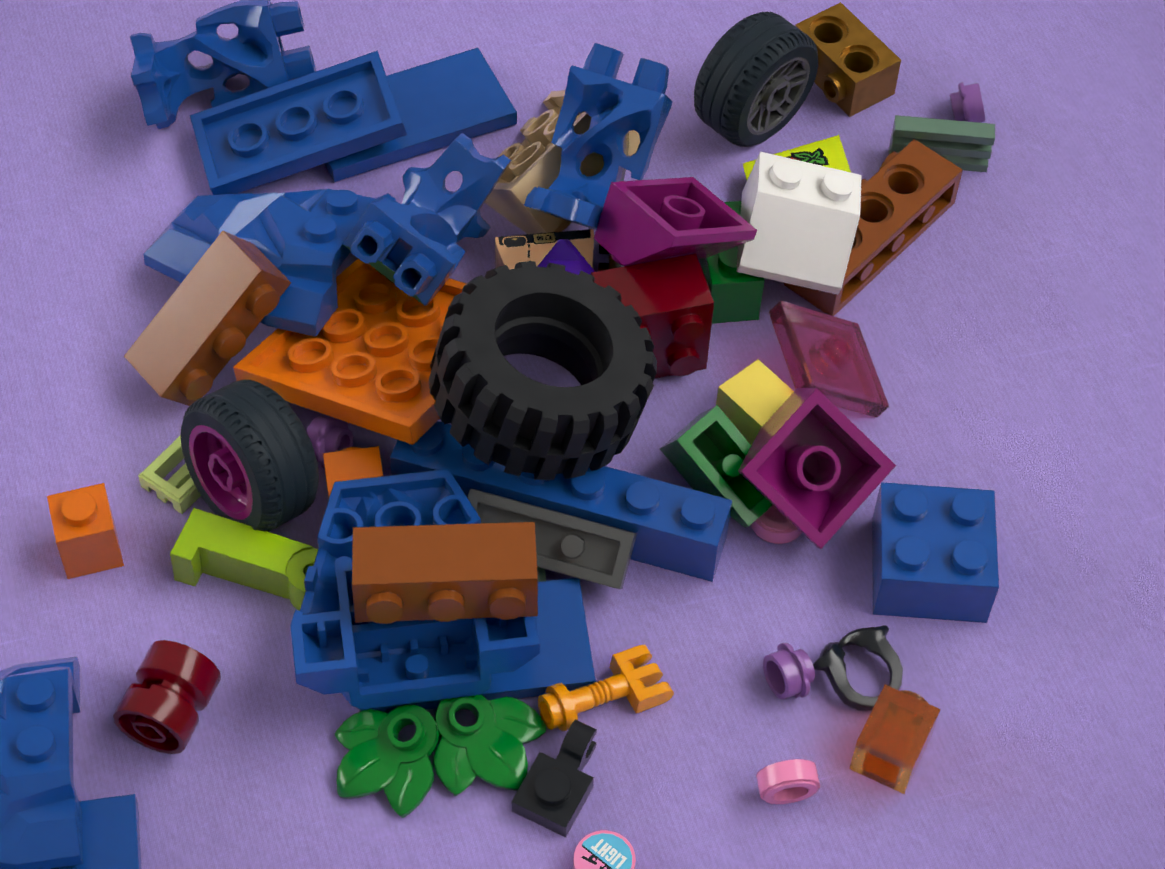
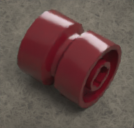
(170, 690)

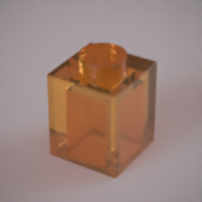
(894, 738)

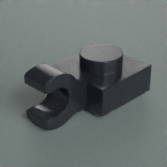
(558, 787)

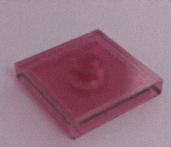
(828, 356)

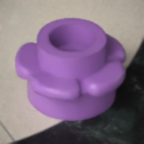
(968, 103)
(328, 436)
(788, 672)

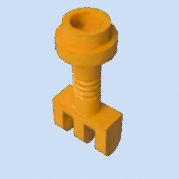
(629, 679)

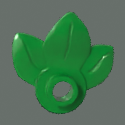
(489, 747)
(384, 762)

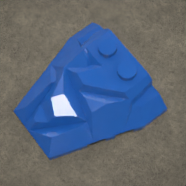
(293, 229)
(400, 659)
(36, 766)

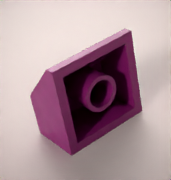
(667, 220)
(814, 464)

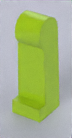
(241, 556)

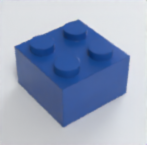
(934, 552)

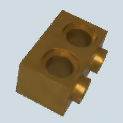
(852, 60)

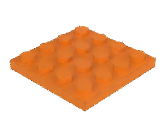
(365, 361)

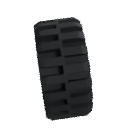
(526, 421)

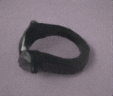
(833, 665)

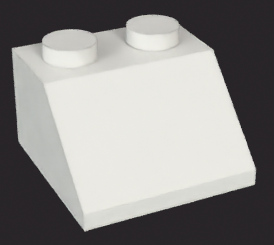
(802, 222)

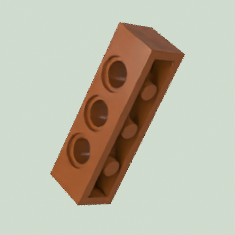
(895, 210)

